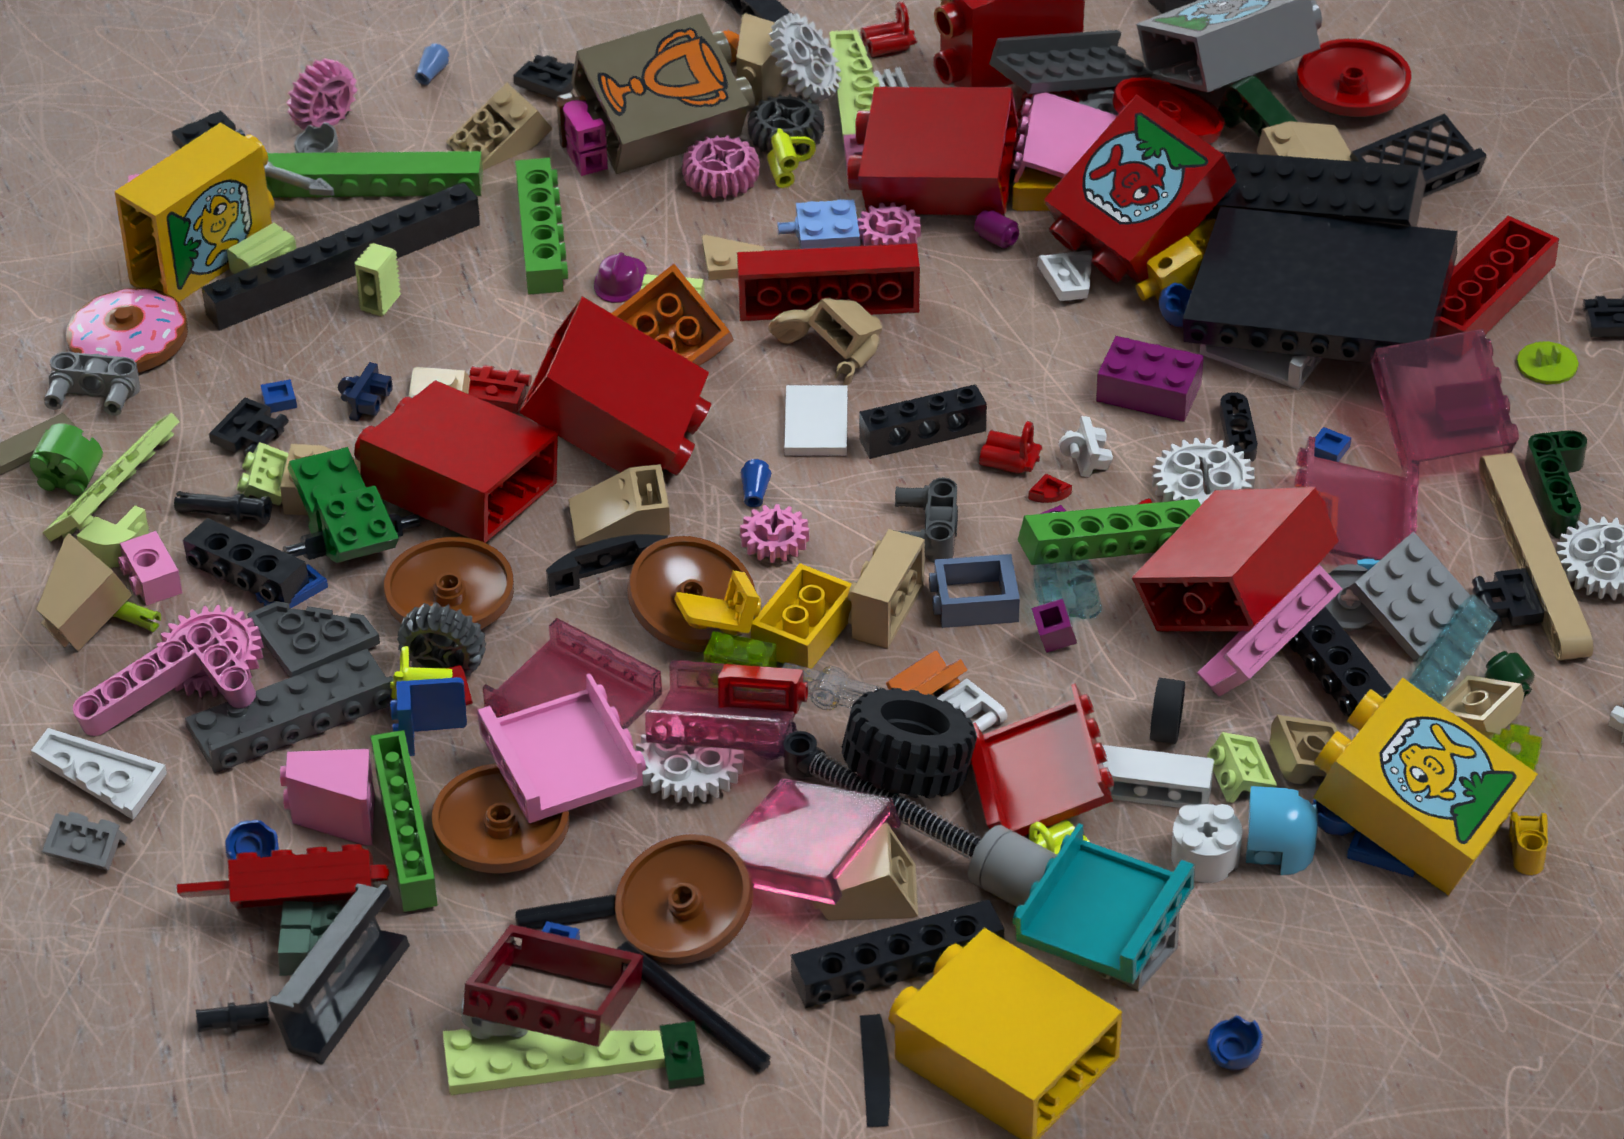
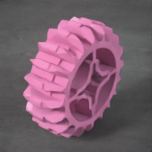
(322, 94)
(720, 167)

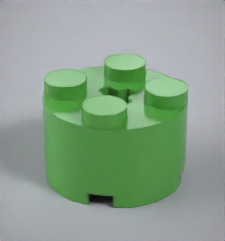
(65, 459)

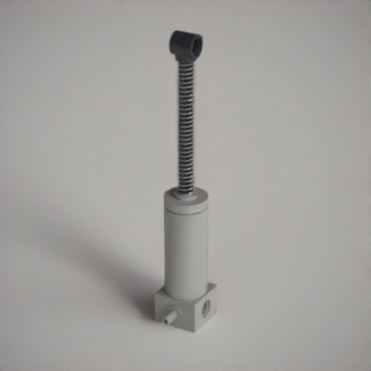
(999, 862)

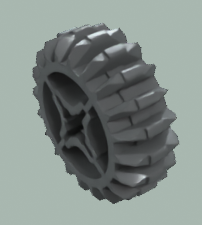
(788, 113)
(442, 638)

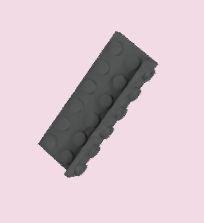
(1066, 61)
(291, 710)

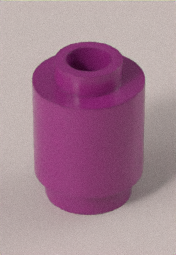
(997, 228)

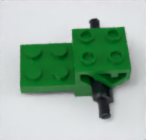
(342, 511)

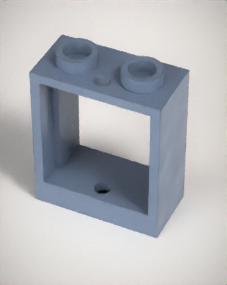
(978, 609)

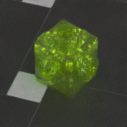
(1529, 743)

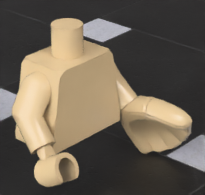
(841, 324)

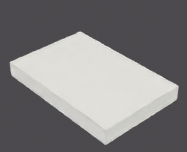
(816, 420)

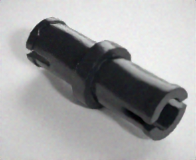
(232, 1016)

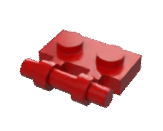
(499, 387)

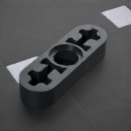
(1242, 418)

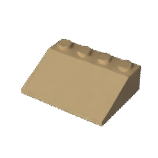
(1303, 140)

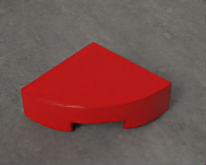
(1049, 490)

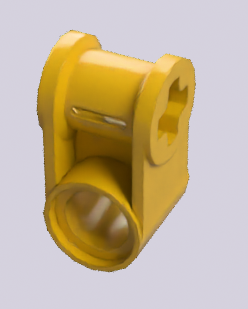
(1528, 842)

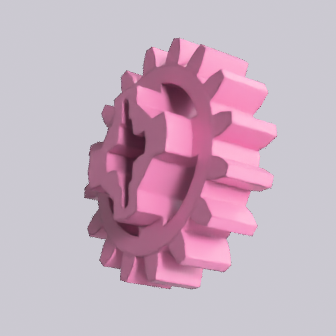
(889, 225)
(774, 533)

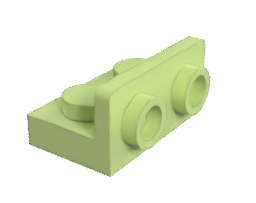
(263, 473)
(1239, 765)

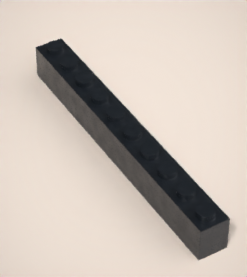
(333, 257)

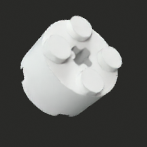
(1208, 839)

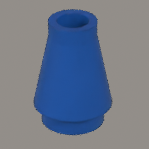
(755, 479)

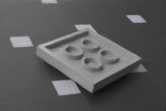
(1411, 595)

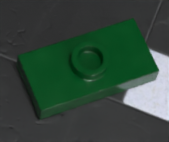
(682, 1054)

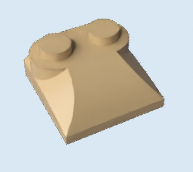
(1485, 703)
(1297, 744)

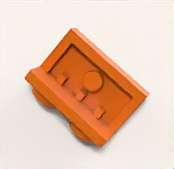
(928, 675)

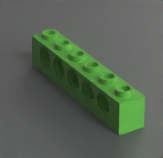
(539, 226)
(1102, 531)
(404, 821)

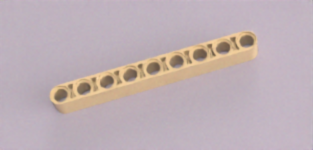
(1534, 550)

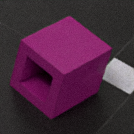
(1054, 625)

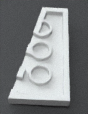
(102, 771)

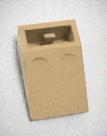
(501, 128)
(622, 506)

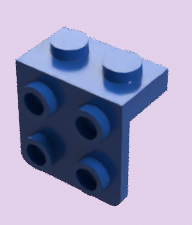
(428, 706)

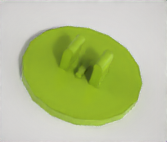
(1547, 362)

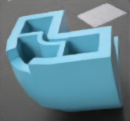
(1281, 829)

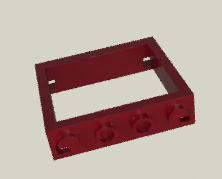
(558, 956)

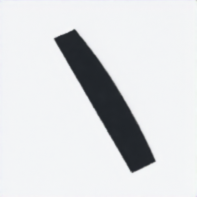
(875, 1070)

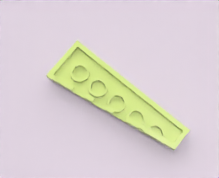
(856, 77)
(80, 511)
(543, 1058)

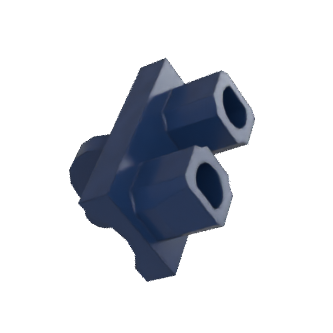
(361, 391)

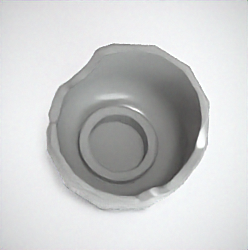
(317, 140)

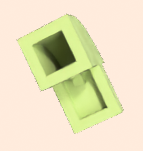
(104, 537)

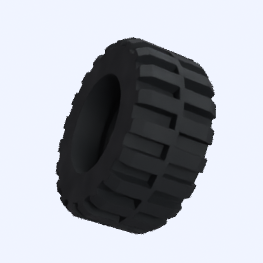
(908, 742)

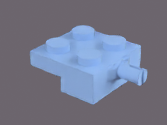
(824, 224)

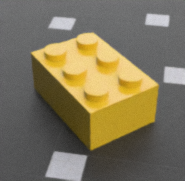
(804, 616)

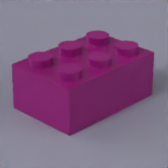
(1149, 378)

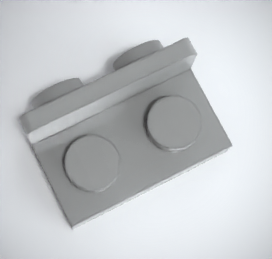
(83, 841)

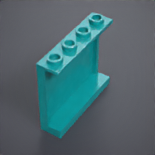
(1102, 907)

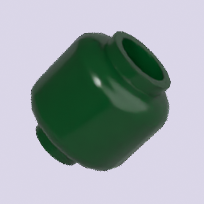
(1510, 668)

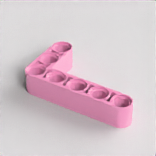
(165, 676)

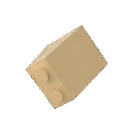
(755, 58)
(79, 595)
(876, 882)

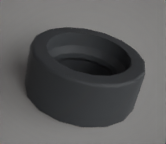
(1167, 710)

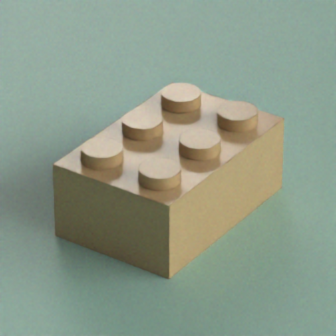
(887, 588)

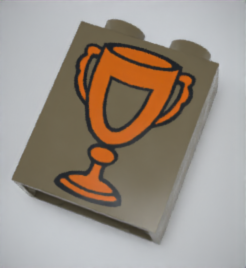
(662, 91)

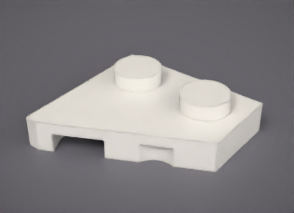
(1067, 273)

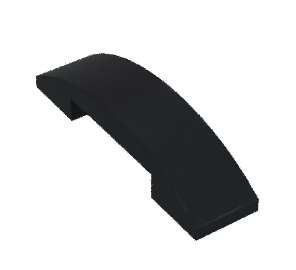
(595, 559)

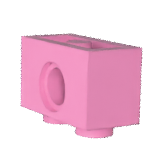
(149, 568)

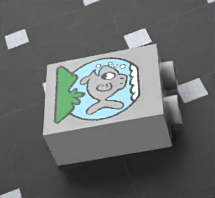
(1227, 39)

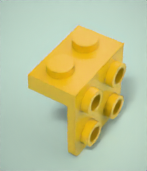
(729, 615)

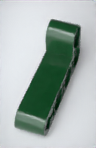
(1254, 104)
(1548, 465)

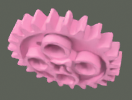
(237, 633)

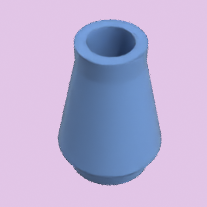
(432, 62)

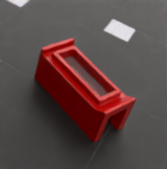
(761, 688)

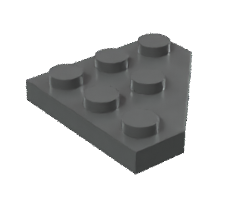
(311, 636)

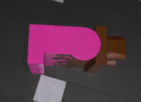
(581, 134)

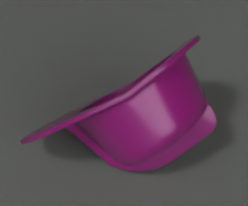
(619, 278)

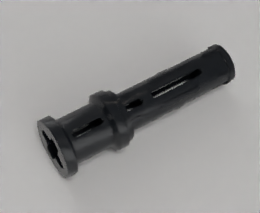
(237, 507)

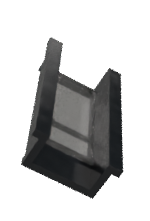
(338, 976)

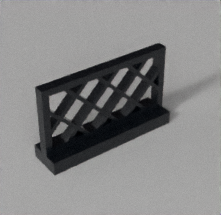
(1437, 177)

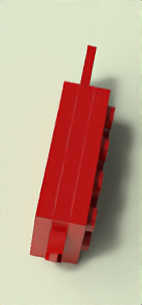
(292, 877)

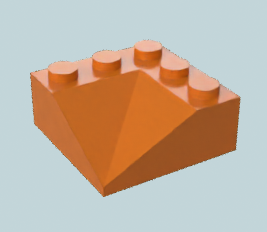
(676, 317)

